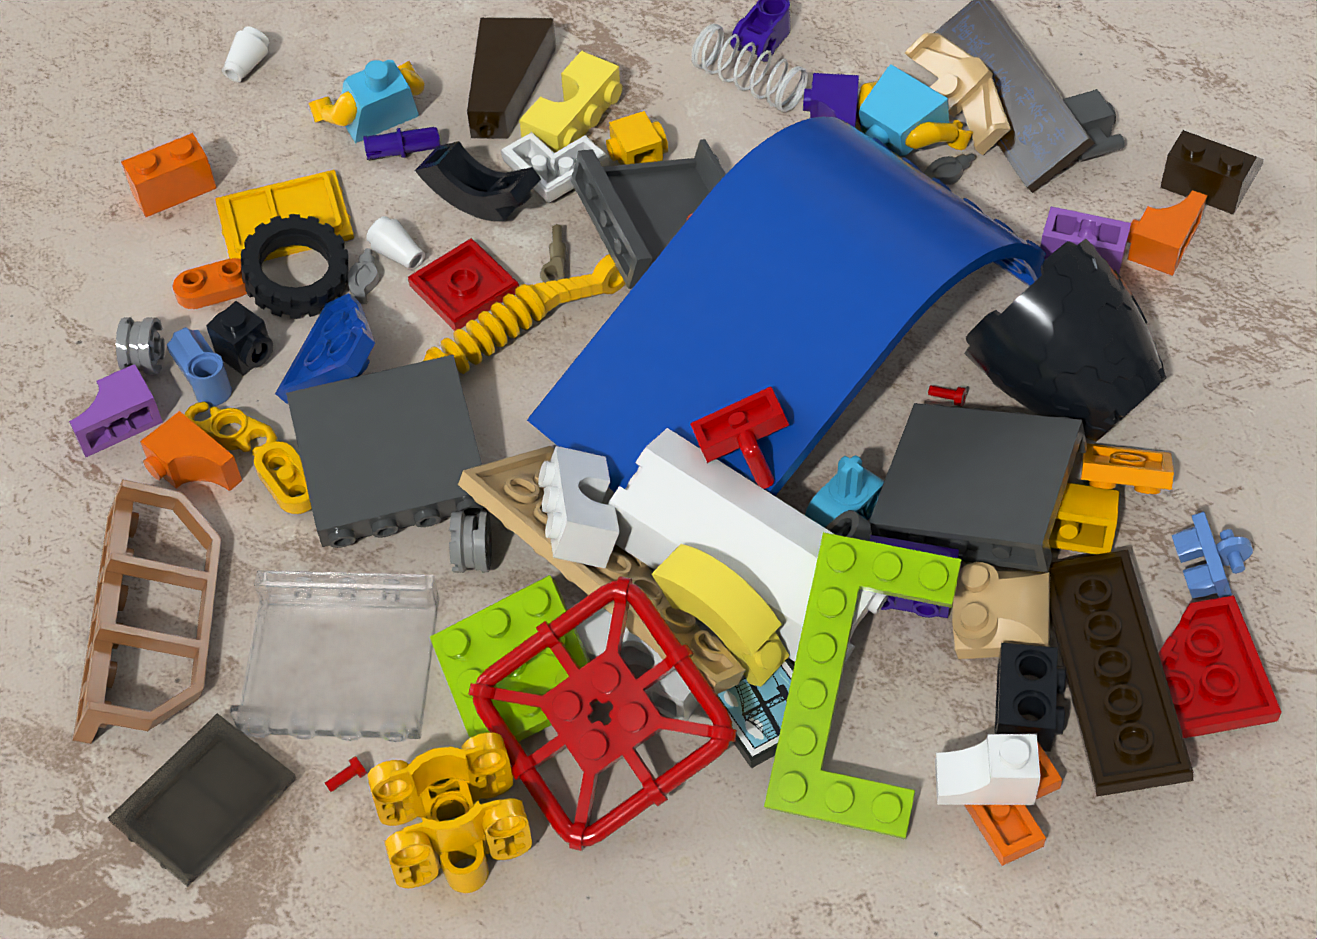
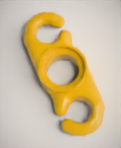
(241, 440)

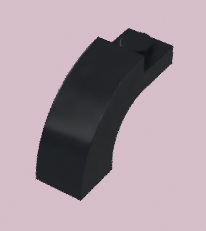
(472, 186)

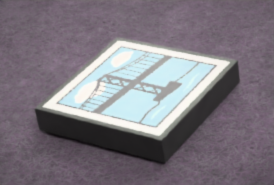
(758, 714)

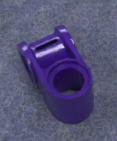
(765, 26)

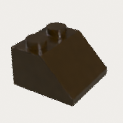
(1211, 170)

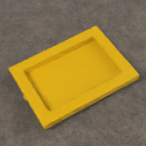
(308, 196)

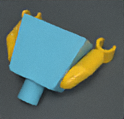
(373, 99)
(907, 114)

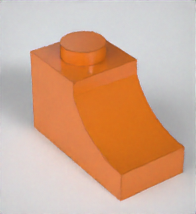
(1165, 233)
(186, 454)

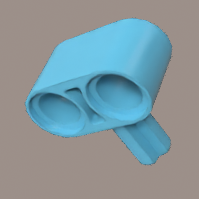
(849, 489)

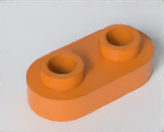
(209, 284)

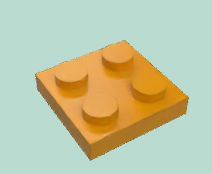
(1113, 465)

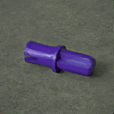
(401, 142)

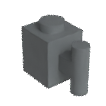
(1097, 119)

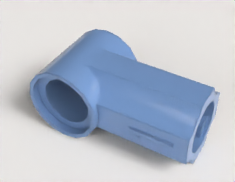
(200, 366)

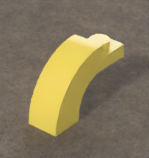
(727, 606)

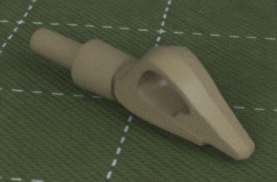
(557, 256)

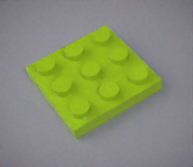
(493, 632)

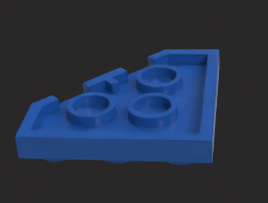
(333, 349)

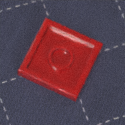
(462, 284)

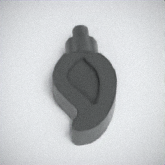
(948, 168)

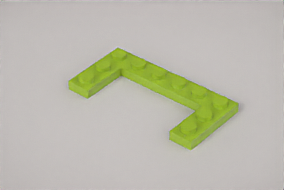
(797, 776)

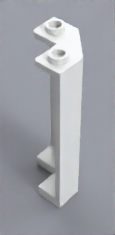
(722, 513)

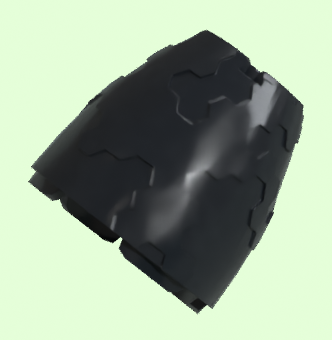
(1071, 343)

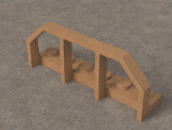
(111, 597)

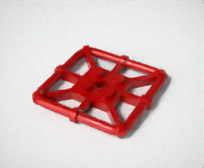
(632, 718)

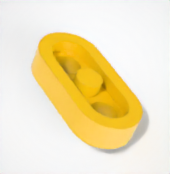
(287, 480)

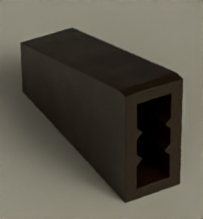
(506, 71)

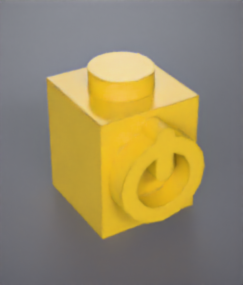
(636, 140)

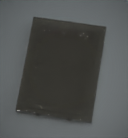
(202, 799)

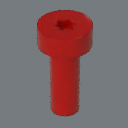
(958, 395)
(346, 774)

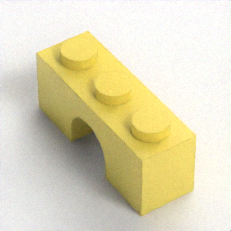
(588, 91)

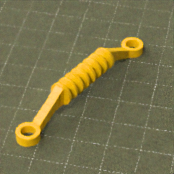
(530, 302)

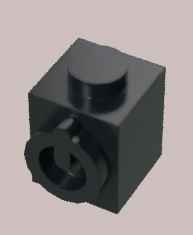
(240, 338)

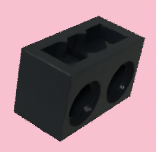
(1024, 696)

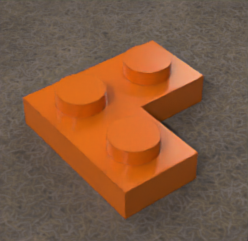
(1011, 828)

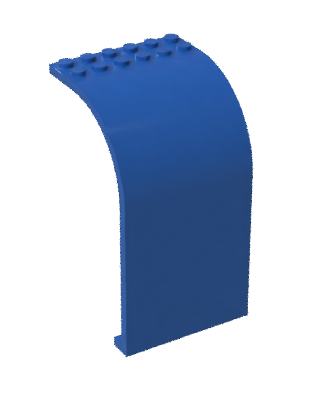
(782, 280)

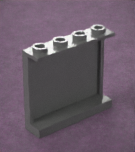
(643, 203)
(385, 450)
(979, 483)

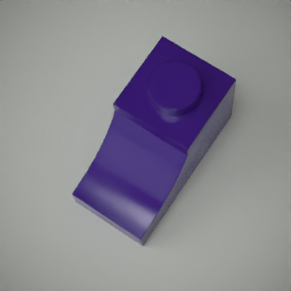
(833, 97)

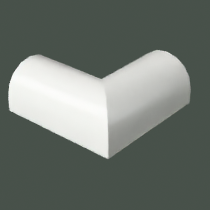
(553, 168)

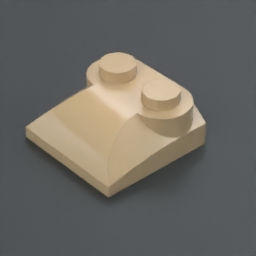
(999, 609)

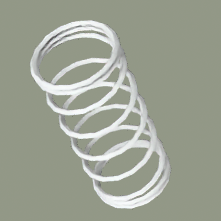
(781, 84)

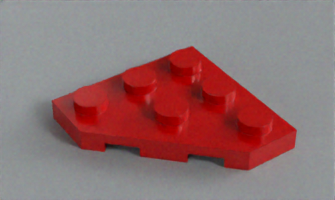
(1216, 671)

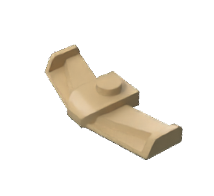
(967, 86)

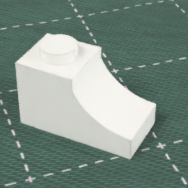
(991, 773)

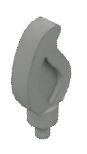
(363, 276)

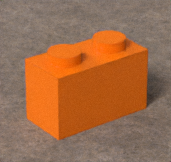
(169, 174)

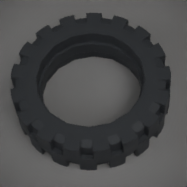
(289, 232)

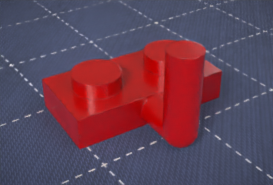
(741, 427)

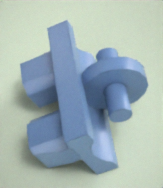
(1199, 542)

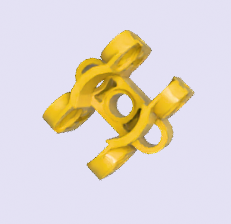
(493, 828)

